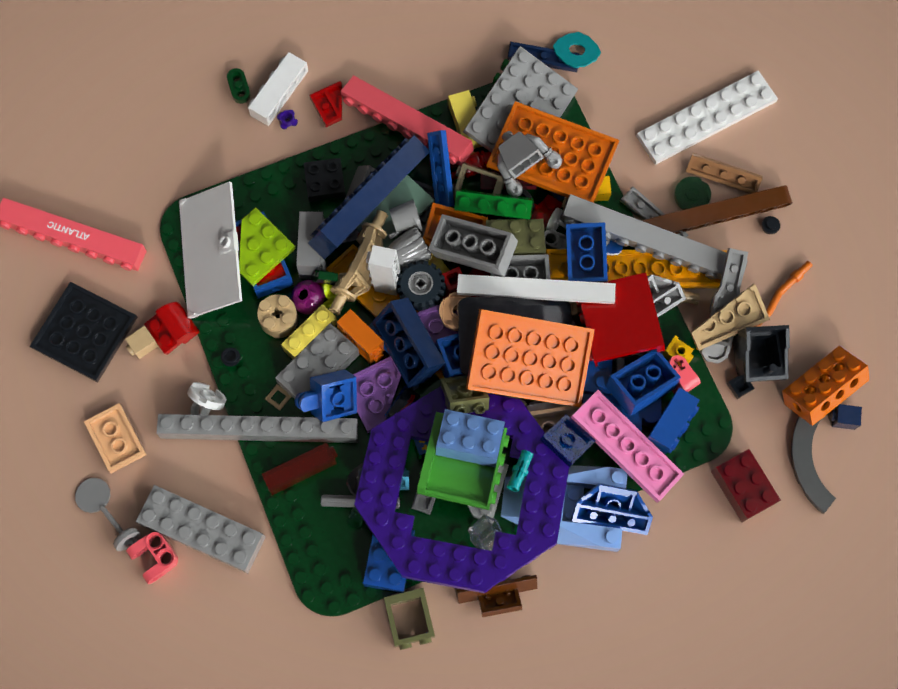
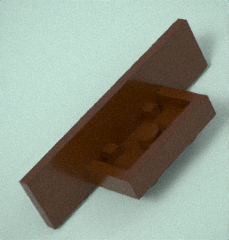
(500, 598)

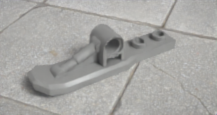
(727, 291)

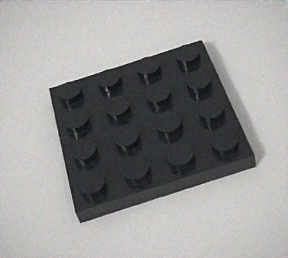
(83, 332)

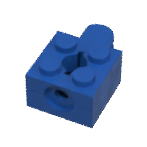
(325, 401)

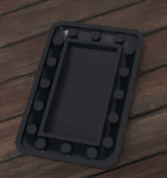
(469, 308)

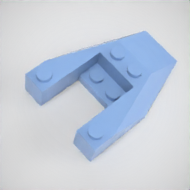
(571, 532)

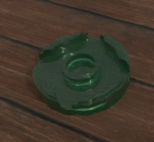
(692, 193)

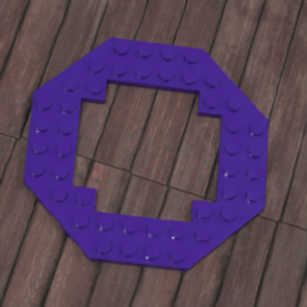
(448, 562)

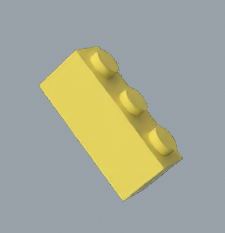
(462, 109)
(308, 331)

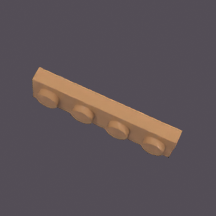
(724, 173)

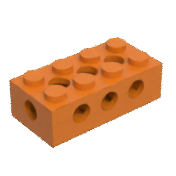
(825, 385)

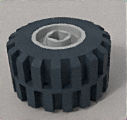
(422, 285)

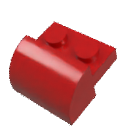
(171, 327)

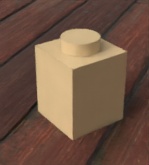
(141, 343)

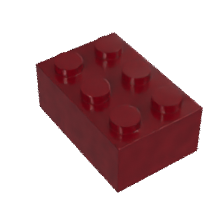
(745, 485)

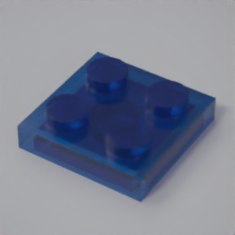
(567, 440)

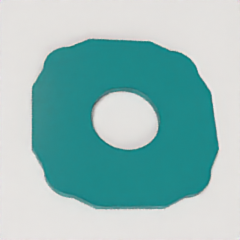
(562, 50)

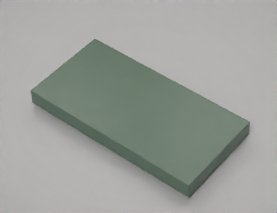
(403, 192)

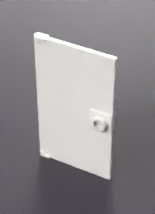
(210, 250)

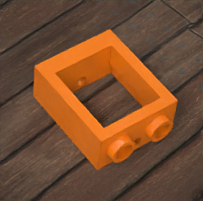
(362, 336)

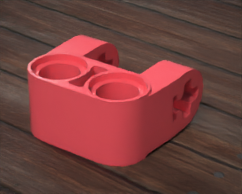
(689, 378)
(158, 553)

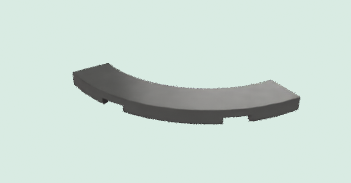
(804, 467)

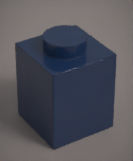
(846, 416)

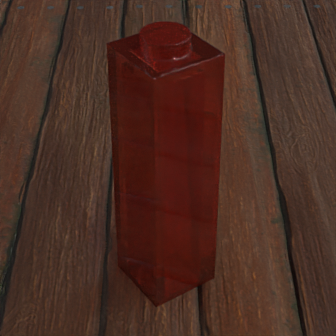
(300, 468)

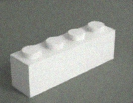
(278, 89)
(383, 269)

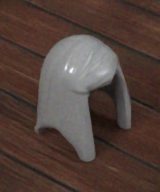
(410, 248)

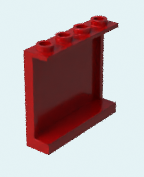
(627, 325)

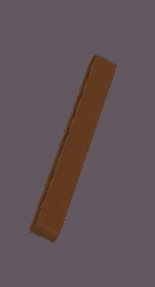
(723, 210)

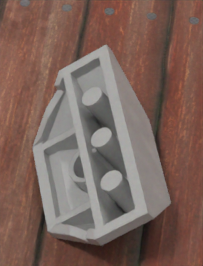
(665, 293)

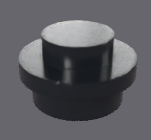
(770, 225)
(230, 357)

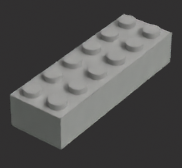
(201, 529)

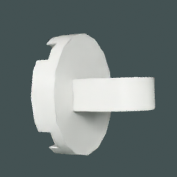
(205, 399)

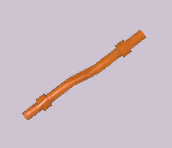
(795, 276)

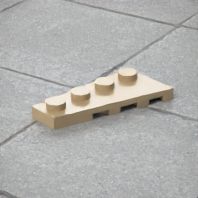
(739, 313)

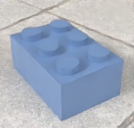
(470, 438)

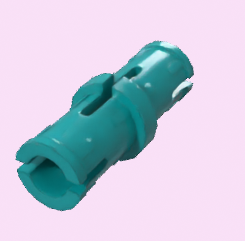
(520, 471)

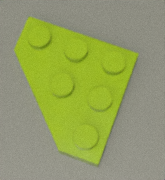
(261, 247)

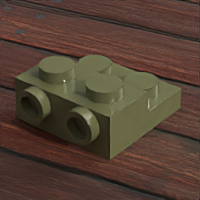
(461, 399)

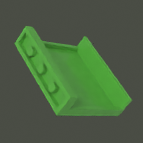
(458, 479)

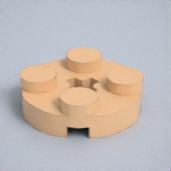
(446, 309)

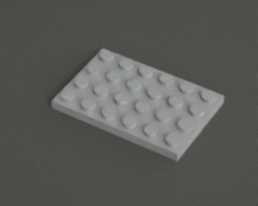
(522, 81)

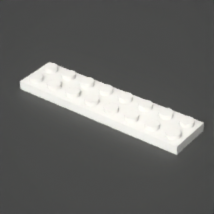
(706, 117)

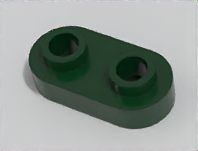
(238, 87)

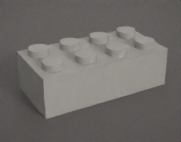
(473, 245)
(324, 355)

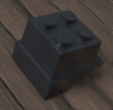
(762, 353)

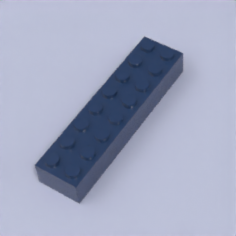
(367, 196)

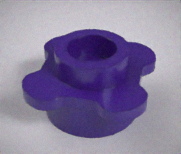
(287, 114)

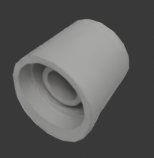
(405, 218)

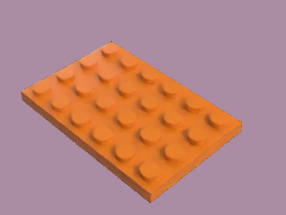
(583, 152)
(529, 358)

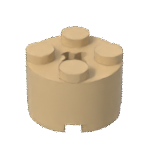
(274, 306)

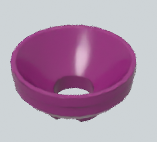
(314, 299)

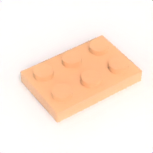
(115, 438)

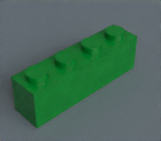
(493, 204)

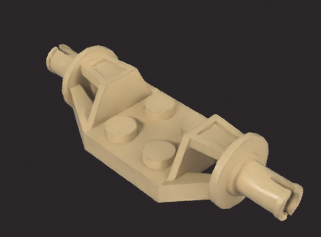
(358, 272)

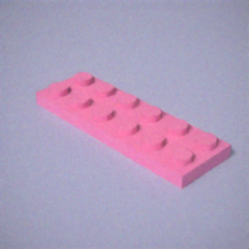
(627, 446)

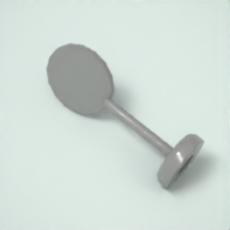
(94, 496)

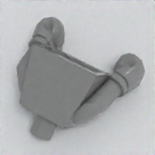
(519, 154)

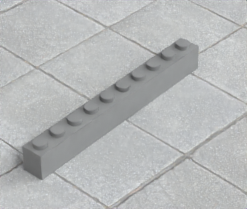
(647, 237)
(257, 428)

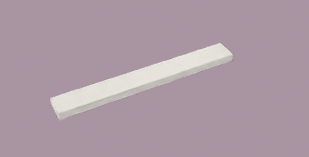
(536, 289)

